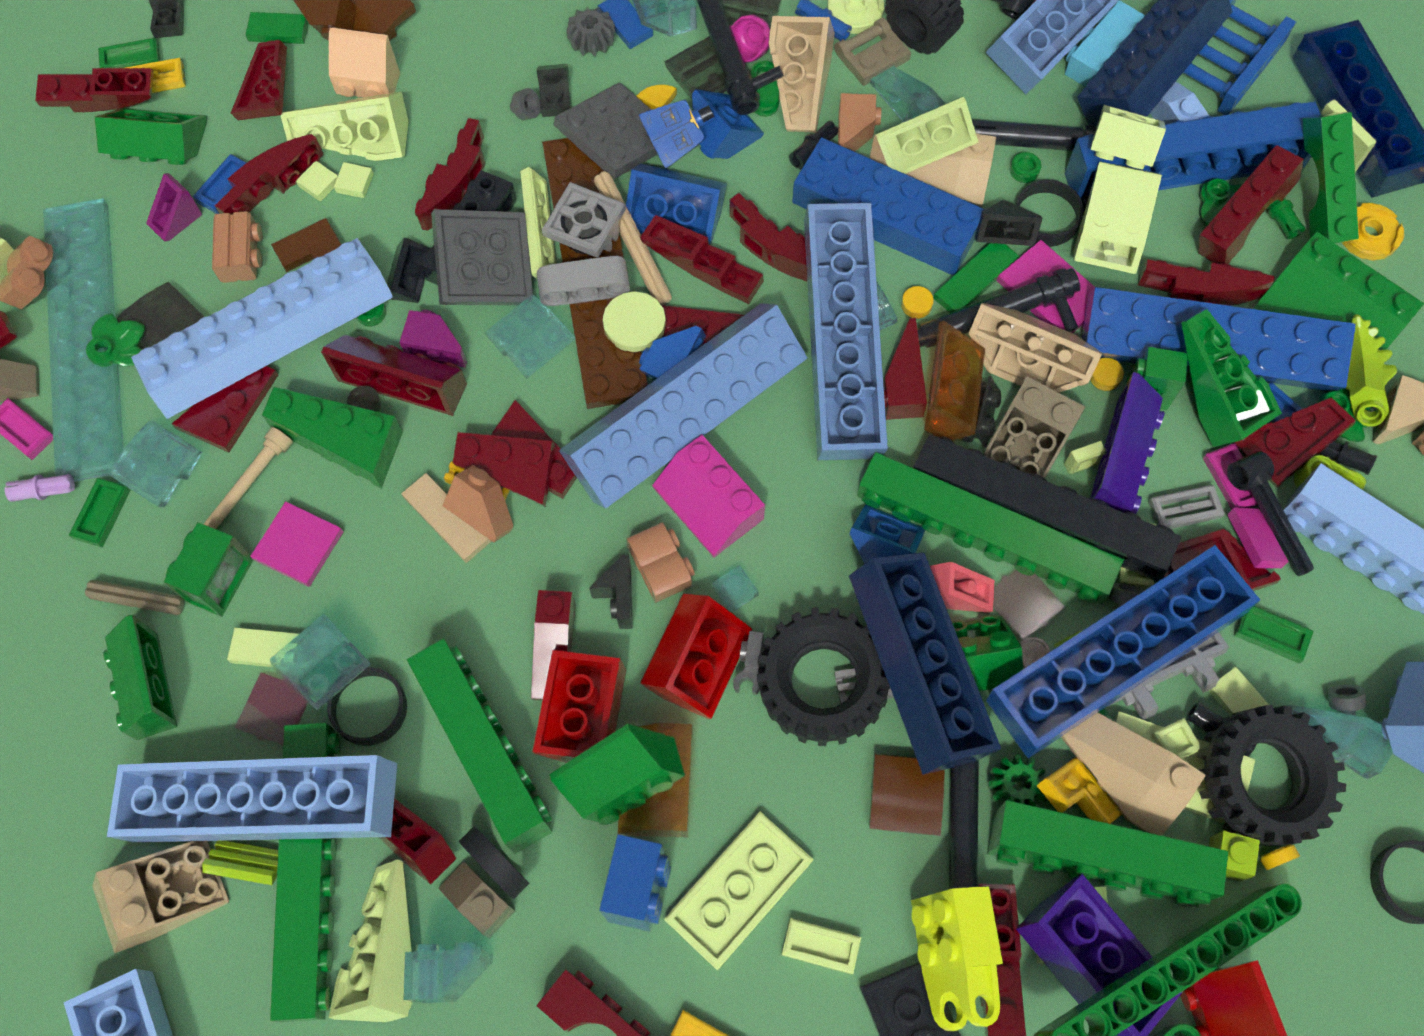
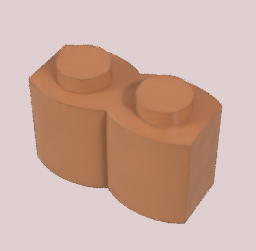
(25, 272)
(660, 562)

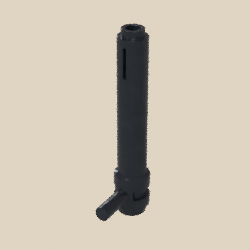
(738, 80)
(1032, 135)
(1041, 292)
(964, 826)

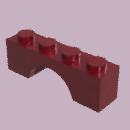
(1233, 223)
(574, 1004)

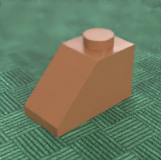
(857, 119)
(479, 503)

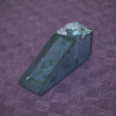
(905, 93)
(1357, 737)

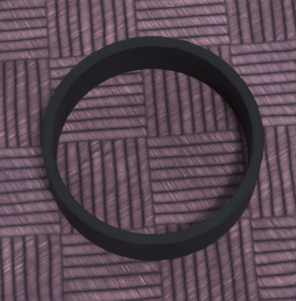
(1067, 193)
(390, 730)
(493, 862)
(1378, 885)

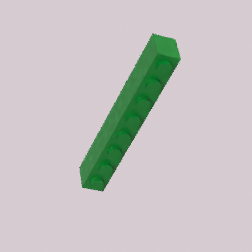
(989, 528)
(302, 902)

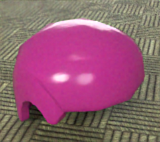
(752, 37)

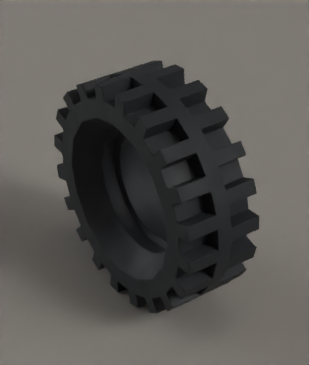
(816, 633)
(1311, 769)

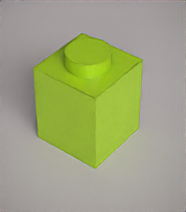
(1241, 854)

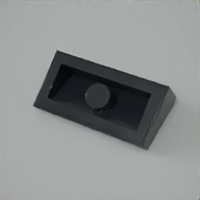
(406, 273)

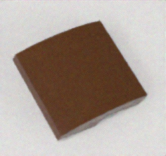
(381, 15)
(905, 797)

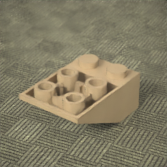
(157, 894)

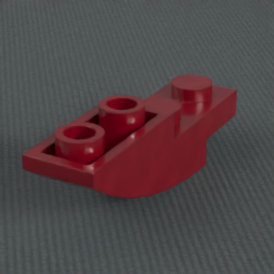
(97, 91)
(272, 169)
(450, 182)
(762, 238)
(1217, 285)
(1011, 1016)

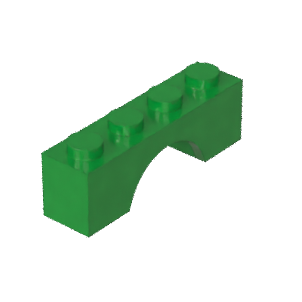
(1331, 146)

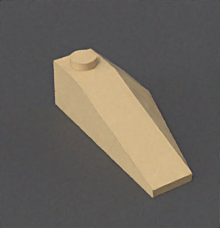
(804, 53)
(959, 174)
(1137, 774)

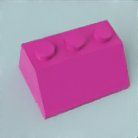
(709, 496)

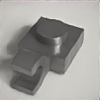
(749, 654)

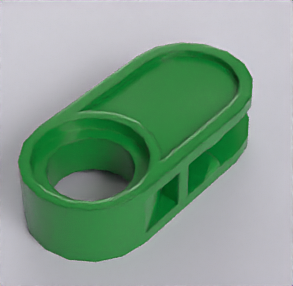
(768, 94)

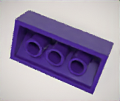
(1128, 446)
(1087, 945)

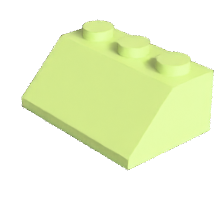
(928, 137)

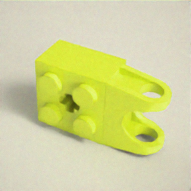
(958, 953)

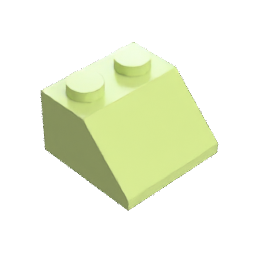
(1128, 137)

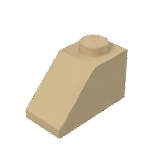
(1405, 410)

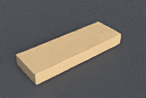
(427, 500)

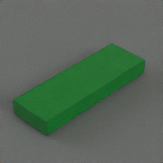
(975, 277)

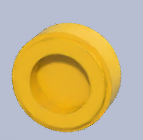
(917, 302)
(1107, 374)
(1279, 856)

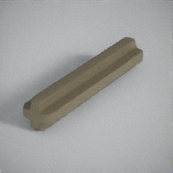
(134, 597)

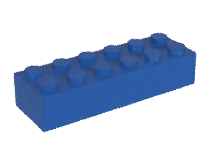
(904, 210)

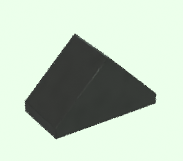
(1008, 225)

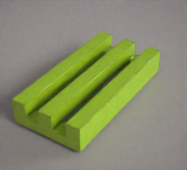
(245, 860)

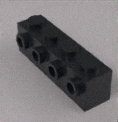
(482, 194)

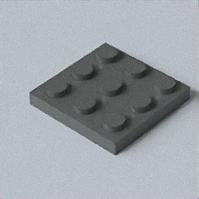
(609, 130)
(481, 257)

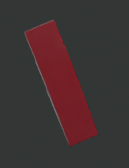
(695, 255)

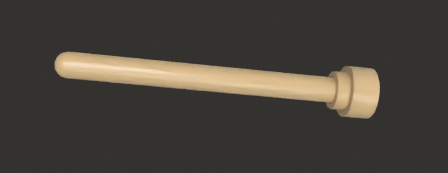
(273, 445)

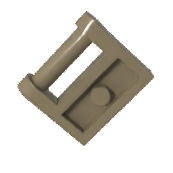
(876, 58)

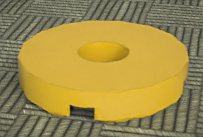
(1388, 229)

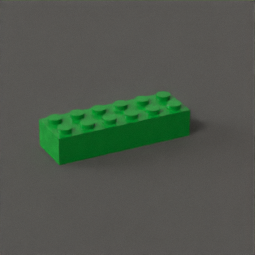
(481, 750)
(1108, 854)

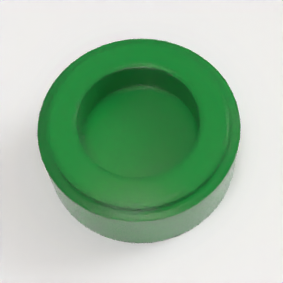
(1025, 167)
(372, 317)

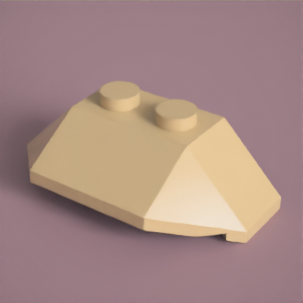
(1029, 347)

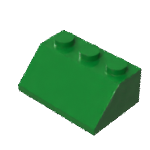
(150, 135)
(138, 679)
(619, 773)

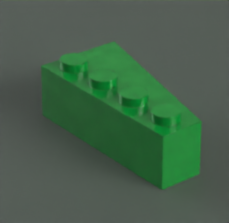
(339, 432)

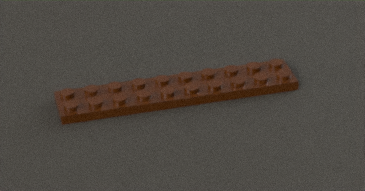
(607, 372)

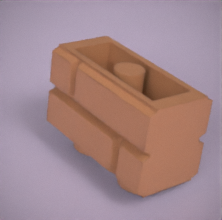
(235, 247)

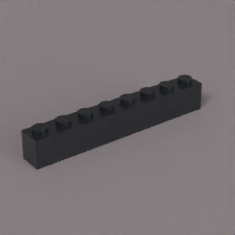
(1142, 545)

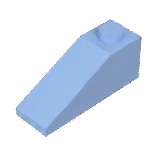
(1178, 105)

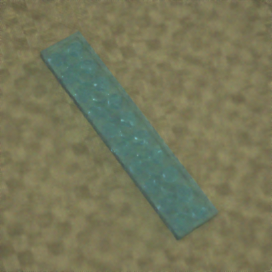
(78, 294)

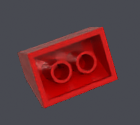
(696, 655)
(578, 704)

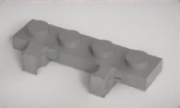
(1195, 662)

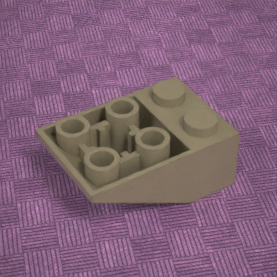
(1034, 428)

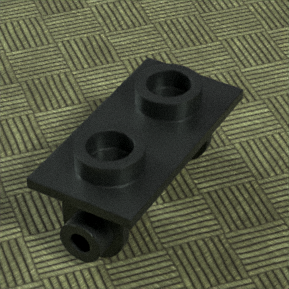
(989, 400)

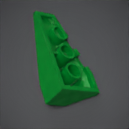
(1226, 391)

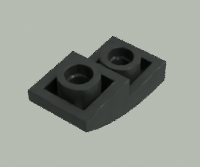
(167, 18)

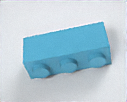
(1101, 42)

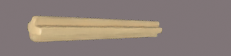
(636, 248)

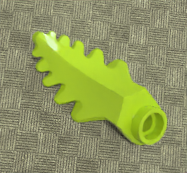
(1368, 374)

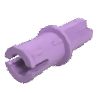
(39, 487)

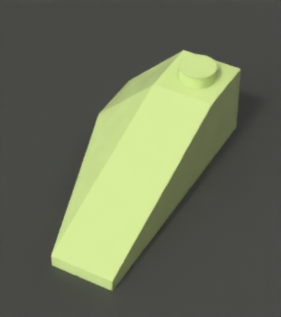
(360, 127)
(375, 975)

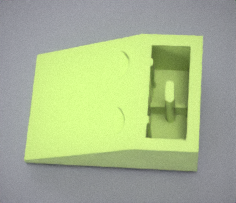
(1117, 217)

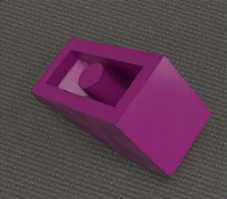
(430, 336)

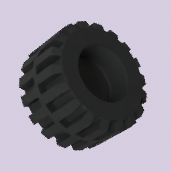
(924, 23)

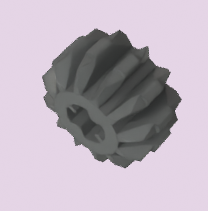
(590, 31)

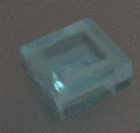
(735, 589)

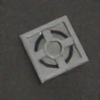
(582, 222)

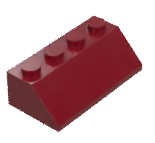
(396, 373)

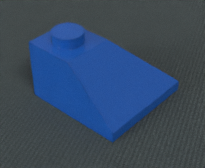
(729, 130)
(884, 535)

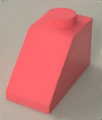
(964, 588)

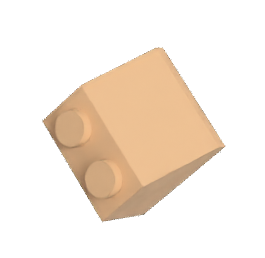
(361, 63)

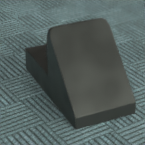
(553, 89)
(616, 584)

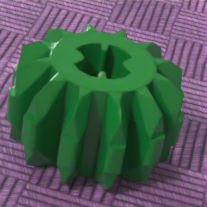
(1009, 773)

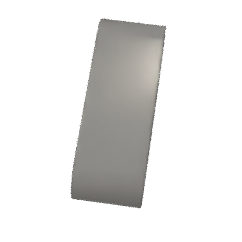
(582, 281)

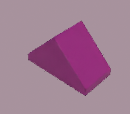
(172, 209)

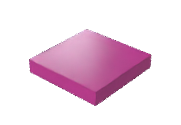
(297, 544)

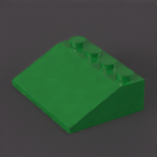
(1335, 286)

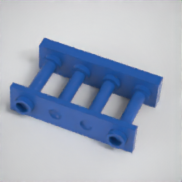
(1244, 73)

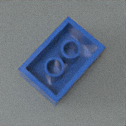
(634, 883)

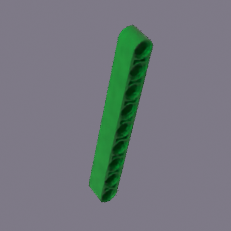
(1242, 926)

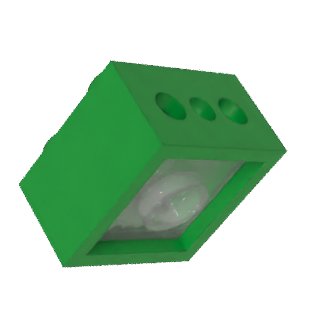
(208, 569)

